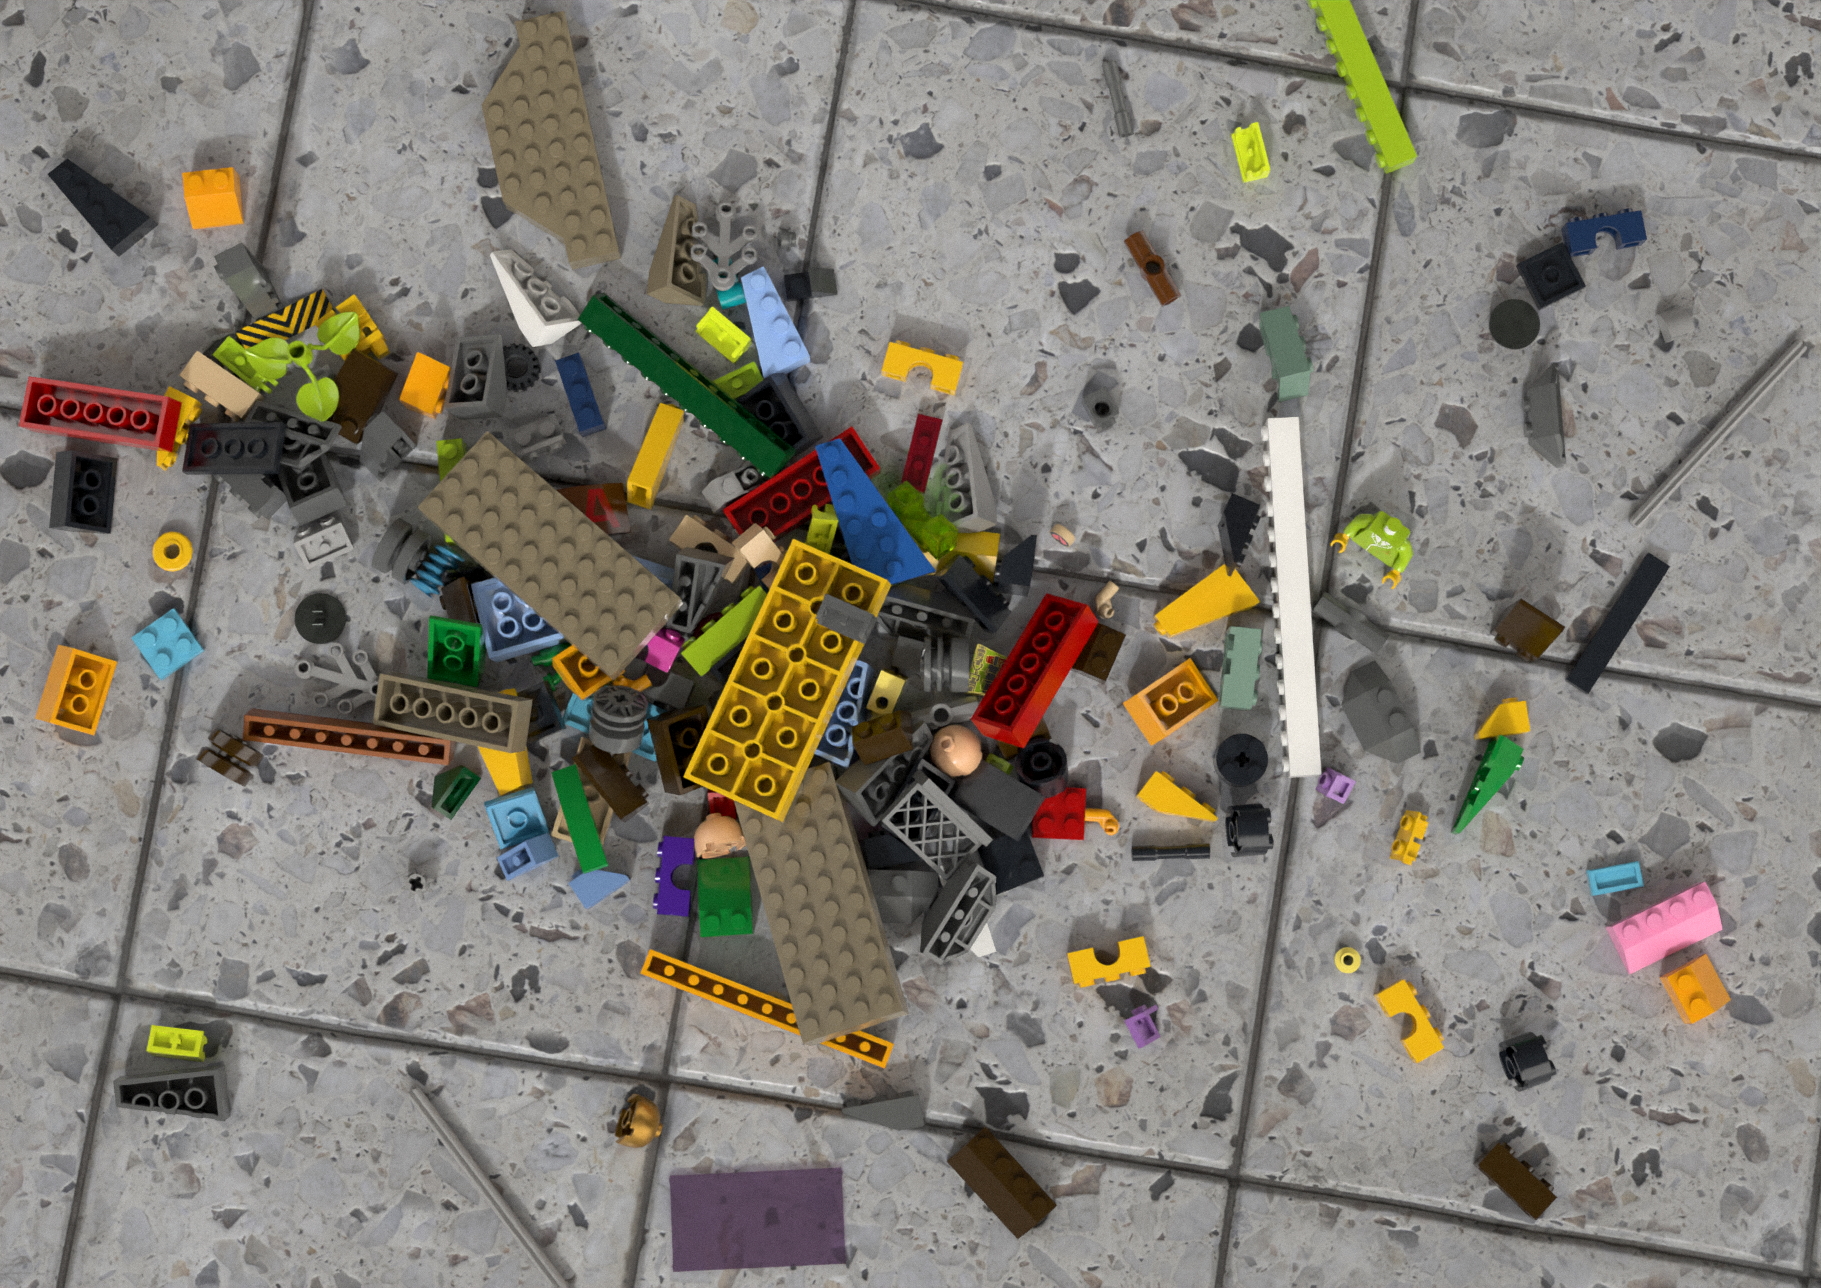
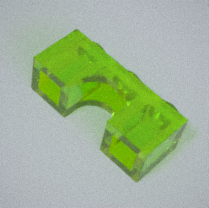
(934, 534)

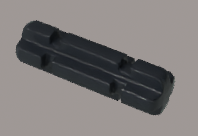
(473, 574)

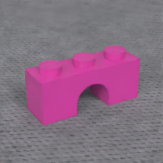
(664, 649)

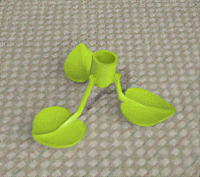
(272, 355)

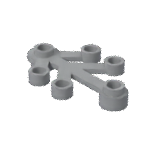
(724, 248)
(346, 681)

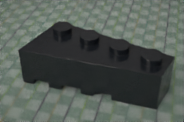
(107, 212)

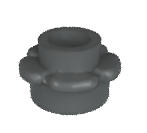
(786, 239)

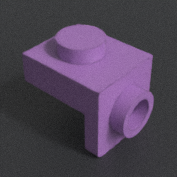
(1335, 785)
(1142, 1026)

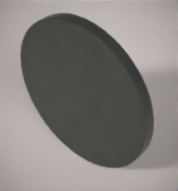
(1514, 324)
(320, 618)

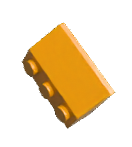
(76, 689)

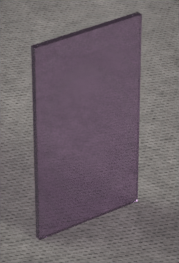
(757, 1219)

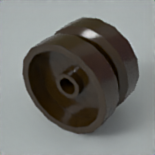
(231, 754)

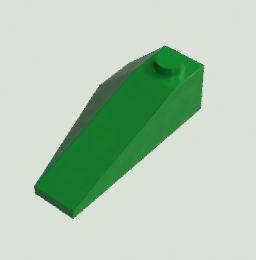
(1496, 767)

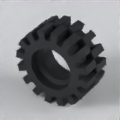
(532, 367)

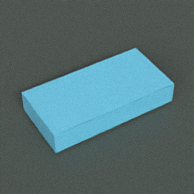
(1615, 878)

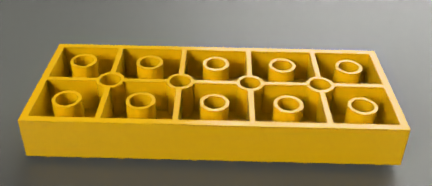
(784, 684)

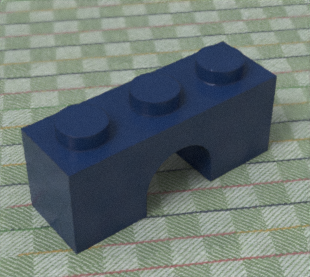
(1625, 228)
(580, 394)

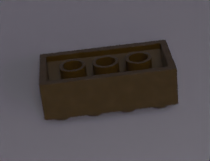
(1001, 1183)

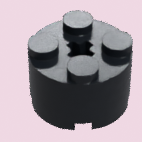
(1251, 750)
(1042, 767)
(1249, 830)
(1526, 1061)

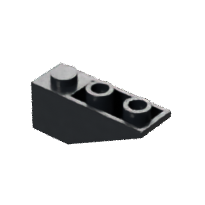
(1234, 530)

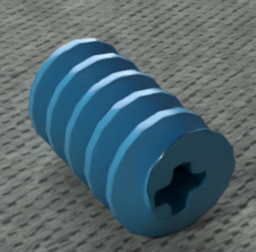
(431, 577)

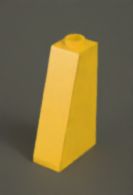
(654, 456)
(1205, 603)
(508, 770)

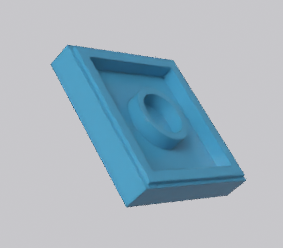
(516, 817)

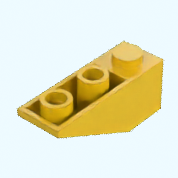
(189, 413)
(1166, 798)

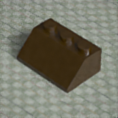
(674, 740)
(612, 782)

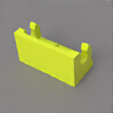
(1250, 153)
(723, 335)
(822, 528)
(176, 1043)

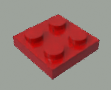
(1061, 816)

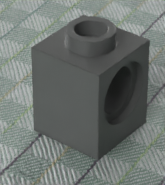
(1096, 398)

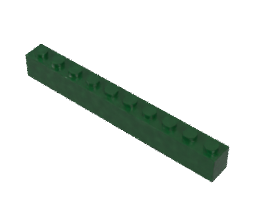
(686, 385)

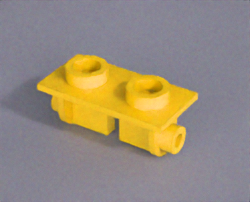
(1411, 825)

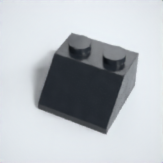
(1011, 862)

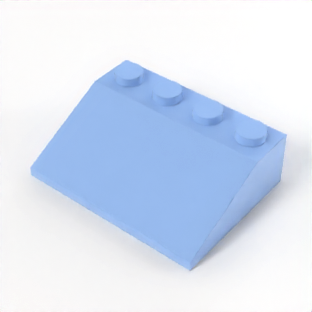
(509, 623)

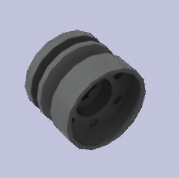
(945, 664)
(617, 719)

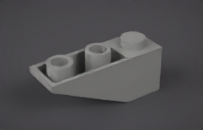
(732, 486)

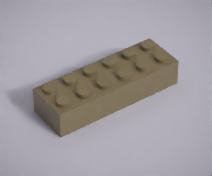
(452, 712)

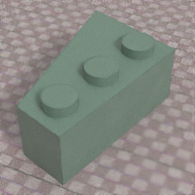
(1286, 352)
(1240, 668)

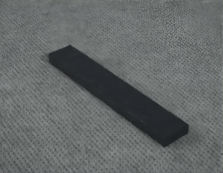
(1617, 623)

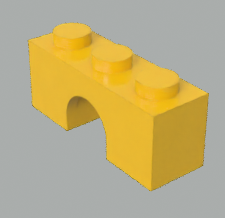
(902, 359)
(1131, 958)
(1423, 1039)

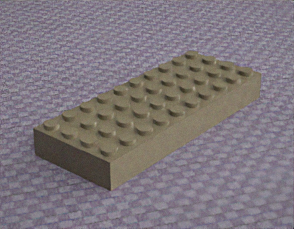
(550, 555)
(823, 912)

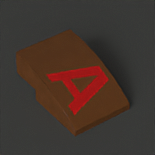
(602, 505)

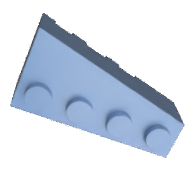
(774, 332)
(850, 711)

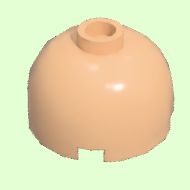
(956, 750)
(718, 836)

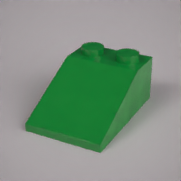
(455, 651)
(725, 897)

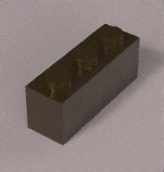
(1516, 1179)

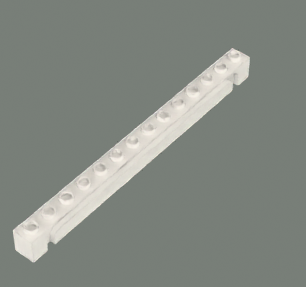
(1292, 597)

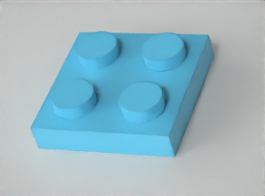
(167, 644)

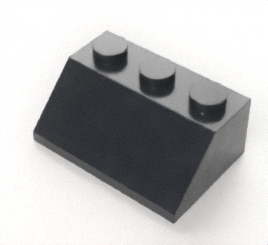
(782, 411)
(83, 492)
(1015, 570)
(974, 593)
(938, 778)

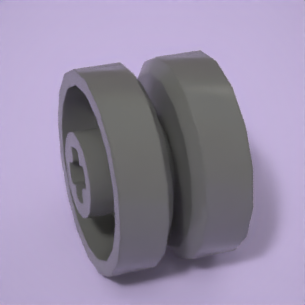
(401, 551)

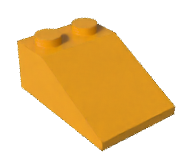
(1170, 702)

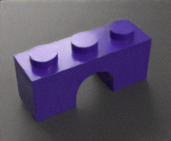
(674, 853)

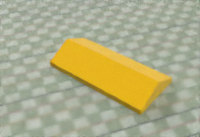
(979, 547)

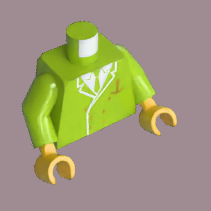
(1381, 537)

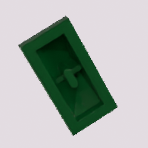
(452, 790)

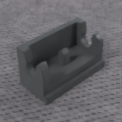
(845, 619)

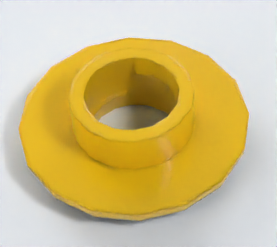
(160, 548)

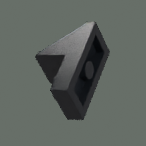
(811, 284)

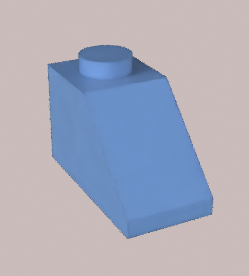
(527, 856)
(596, 885)

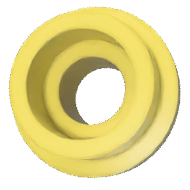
(1339, 956)

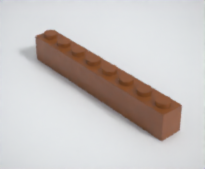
(344, 736)

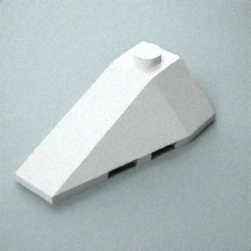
(537, 309)

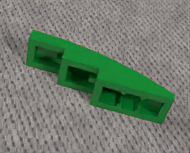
(579, 819)

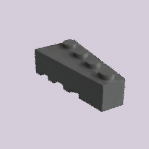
(248, 281)
(188, 1092)

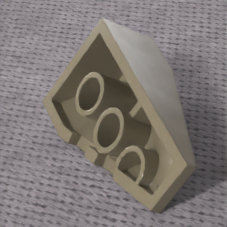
(673, 273)

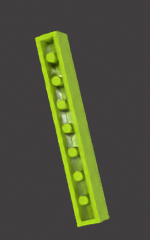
(1364, 83)

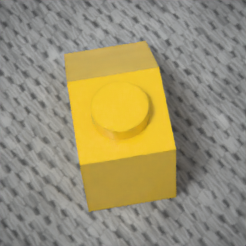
(1505, 720)

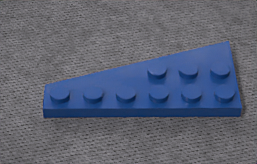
(868, 525)

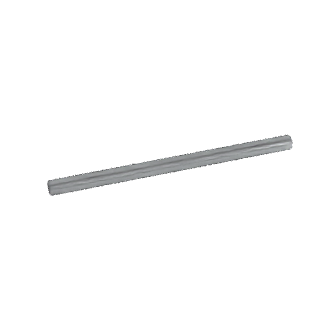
(1717, 434)
(486, 1189)

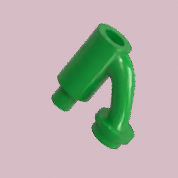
(545, 657)

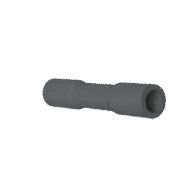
(1121, 114)

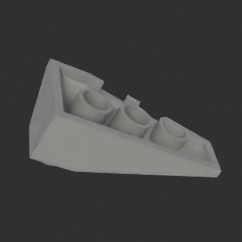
(966, 488)

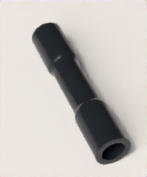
(1187, 851)

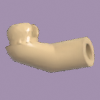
(1103, 601)

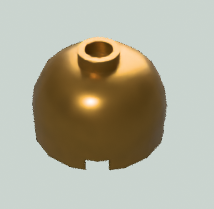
(639, 1123)

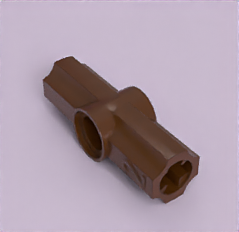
(1159, 282)

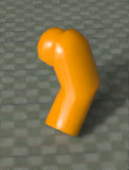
(640, 684)
(1104, 818)

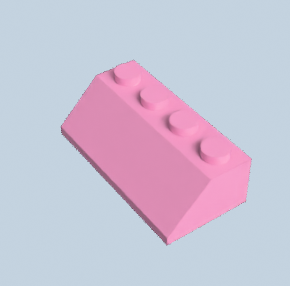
(1665, 927)

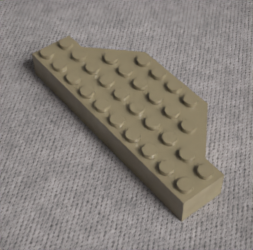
(547, 143)

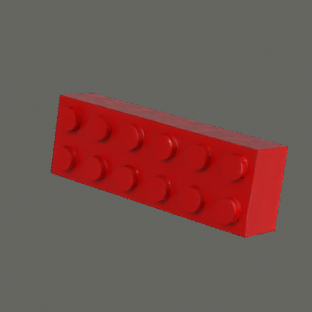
(100, 414)
(789, 496)
(1034, 670)

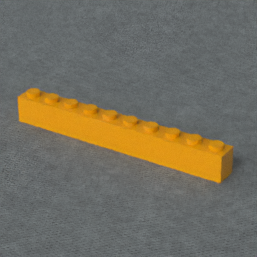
(756, 1005)

